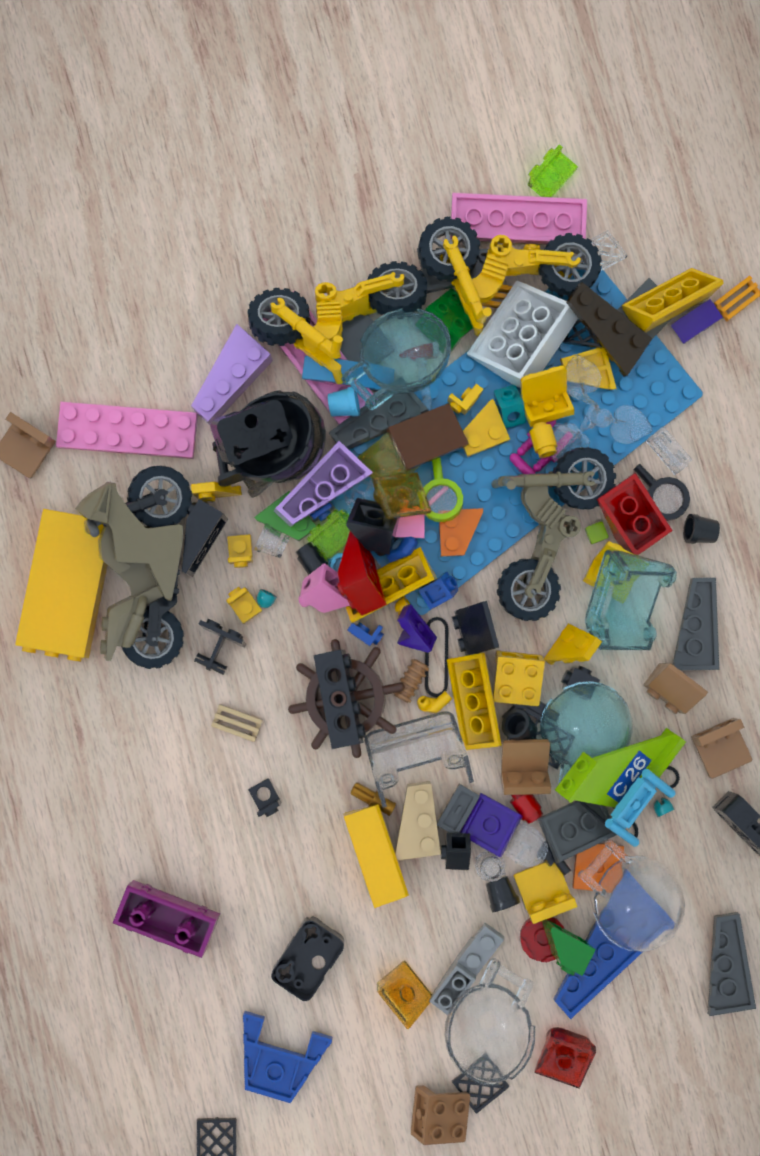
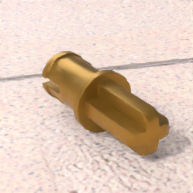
(371, 798)

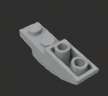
(466, 967)

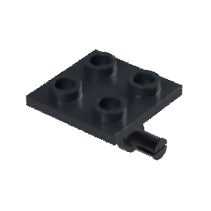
(231, 635)

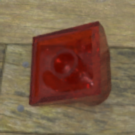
(565, 1057)

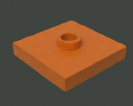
(584, 859)

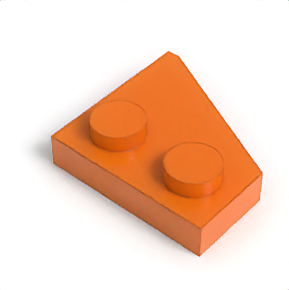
(457, 533)

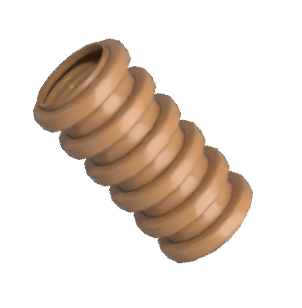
(412, 679)

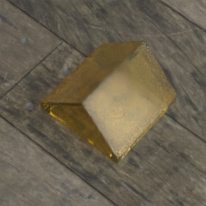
(404, 993)

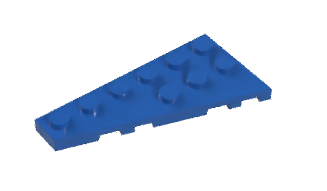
(603, 967)

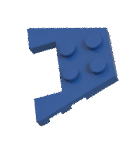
(276, 1070)

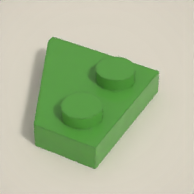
(296, 532)

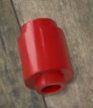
(527, 806)

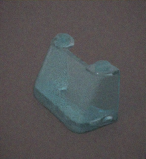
(625, 600)

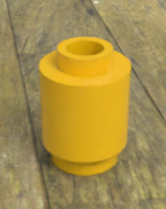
(543, 439)

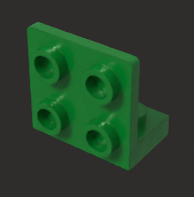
(451, 312)

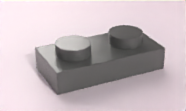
(458, 809)

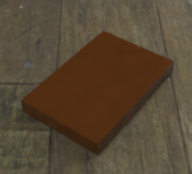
(427, 436)

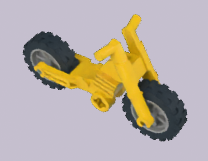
(501, 261)
(323, 342)

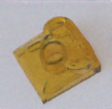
(383, 459)
(401, 495)

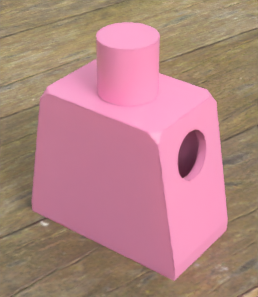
(321, 590)

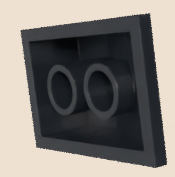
(201, 531)
(475, 628)

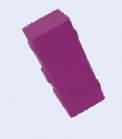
(166, 918)

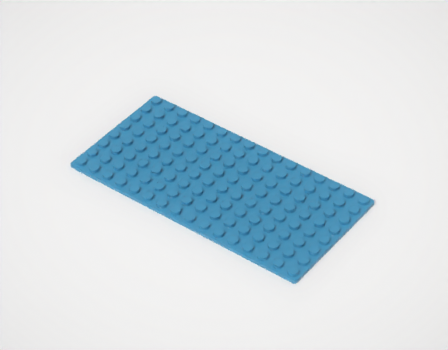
(653, 386)

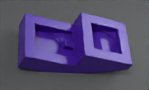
(696, 321)

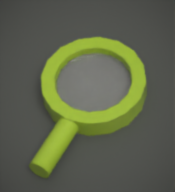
(443, 496)

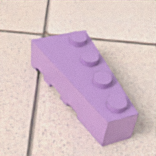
(231, 375)
(326, 481)

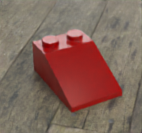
(633, 515)
(360, 578)

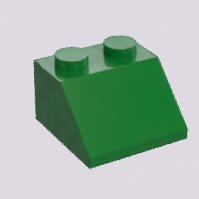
(569, 949)

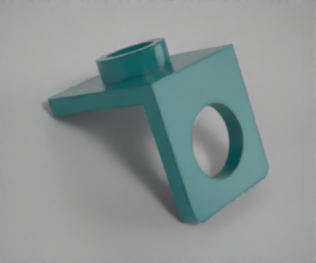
(509, 402)

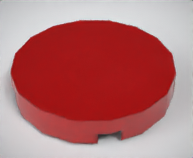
(535, 941)

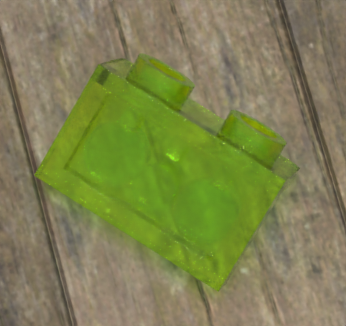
(551, 173)
(331, 535)

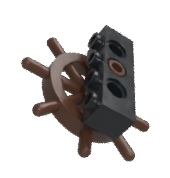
(343, 698)

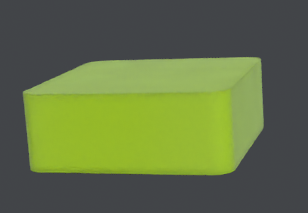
(596, 532)

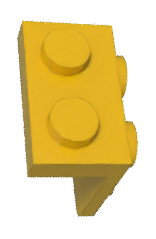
(546, 395)

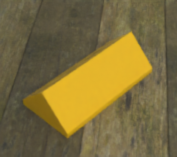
(671, 298)
(401, 579)
(474, 701)
(375, 855)

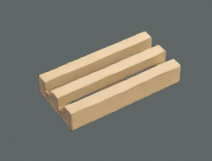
(255, 730)

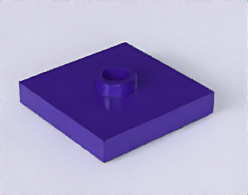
(491, 825)

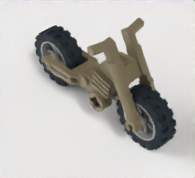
(551, 530)

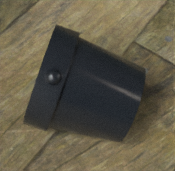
(700, 529)
(519, 726)
(501, 894)

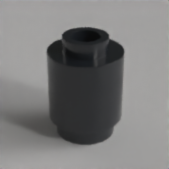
(310, 557)

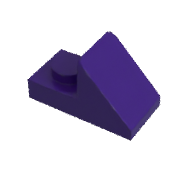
(416, 631)

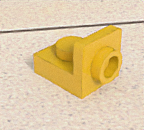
(469, 397)
(240, 550)
(243, 604)

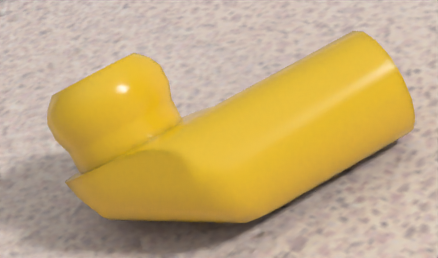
(433, 704)

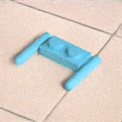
(633, 804)

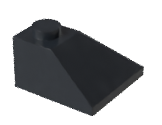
(372, 527)

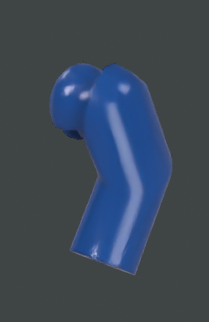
(403, 550)

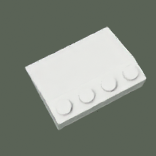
(523, 333)

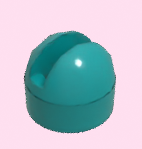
(265, 599)
(663, 809)

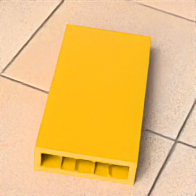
(62, 588)

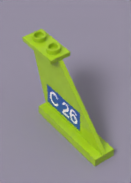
(610, 775)

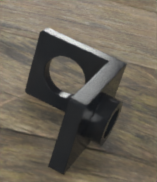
(269, 806)

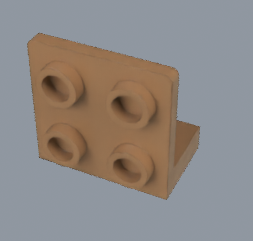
(24, 446)
(722, 747)
(525, 767)
(440, 1116)

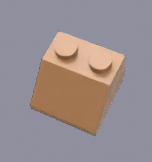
(674, 688)

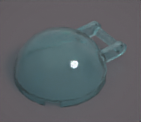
(400, 355)
(586, 720)

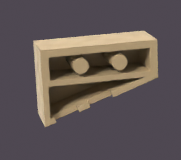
(418, 824)

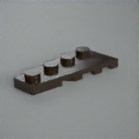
(609, 327)

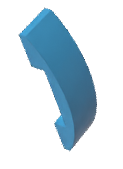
(315, 372)

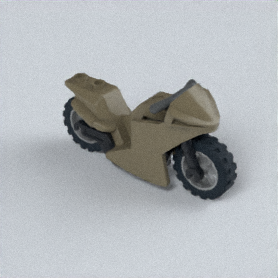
(143, 558)

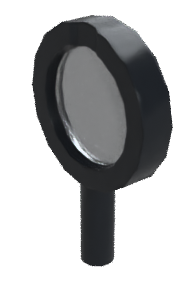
(667, 493)

